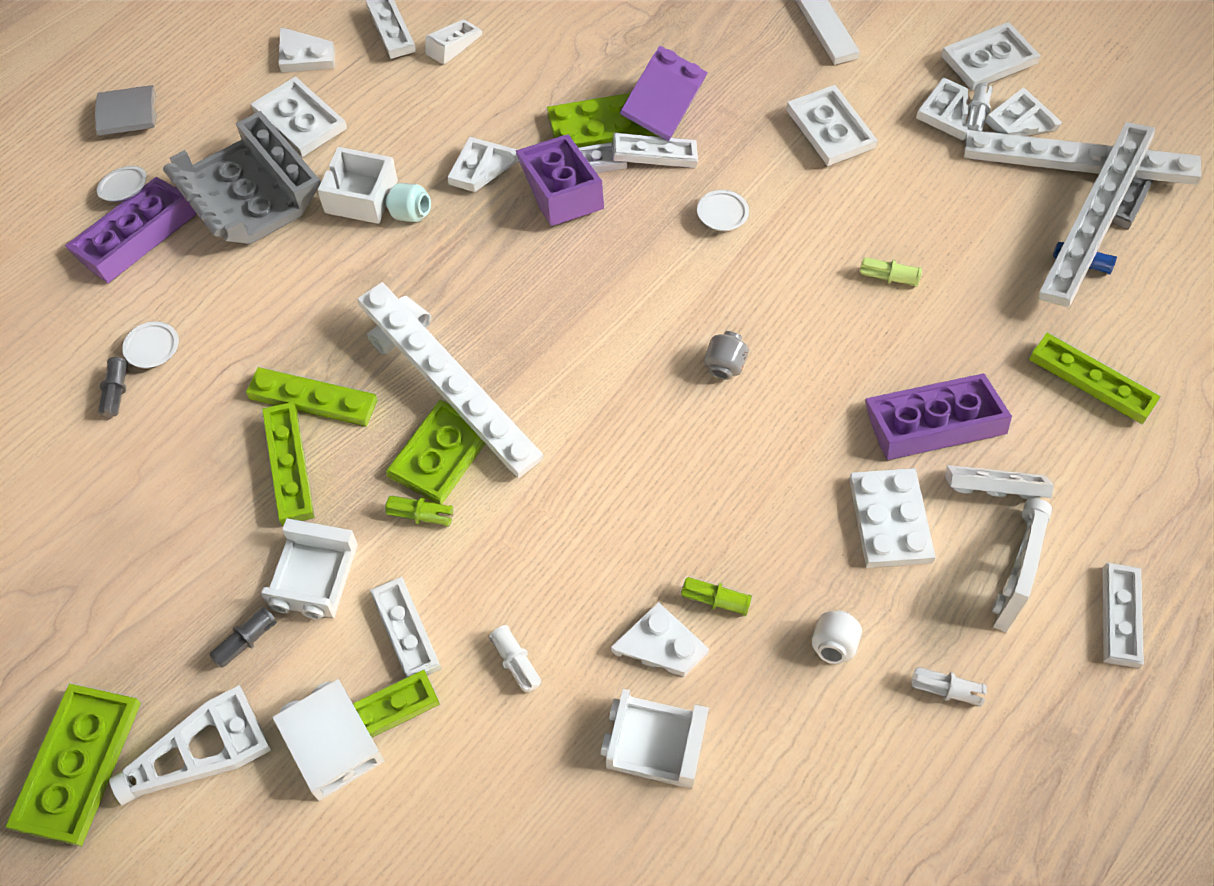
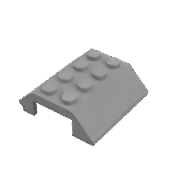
(248, 185)

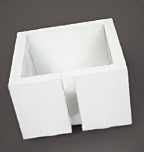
(357, 185)

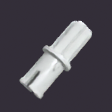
(979, 107)
(515, 658)
(948, 686)

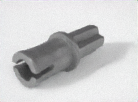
(113, 387)
(243, 637)

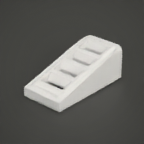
(449, 41)

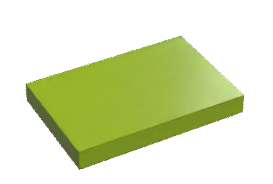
(436, 454)

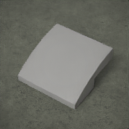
(125, 110)

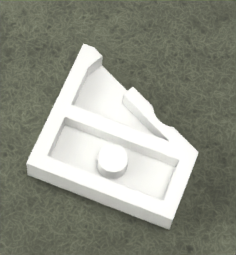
(1022, 116)
(480, 163)
(662, 642)

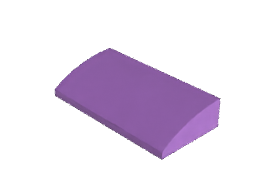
(131, 229)
(937, 416)

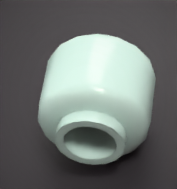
(408, 202)

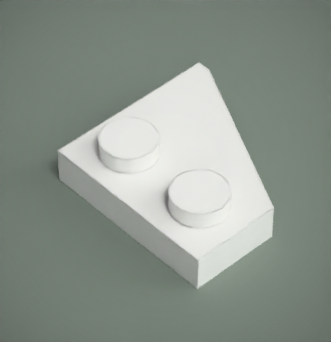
(304, 52)
(946, 109)

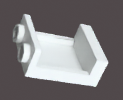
(311, 569)
(327, 739)
(654, 740)

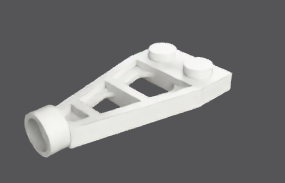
(1020, 582)
(237, 728)

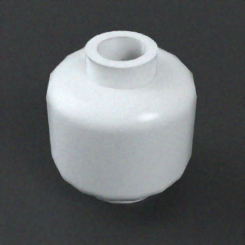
(836, 637)

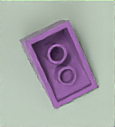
(664, 93)
(561, 179)

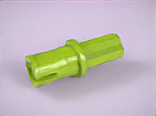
(418, 510)
(716, 596)

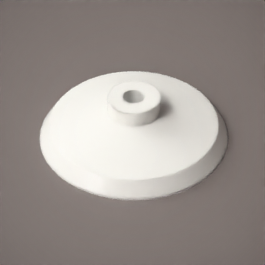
(122, 184)
(723, 210)
(150, 344)

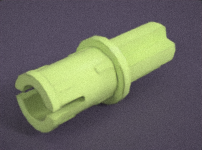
(891, 271)

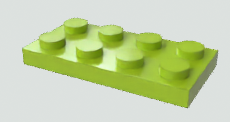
(593, 120)
(74, 765)

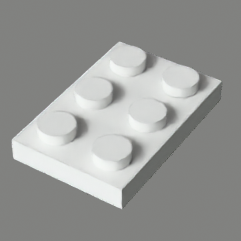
(990, 55)
(300, 116)
(831, 125)
(891, 518)

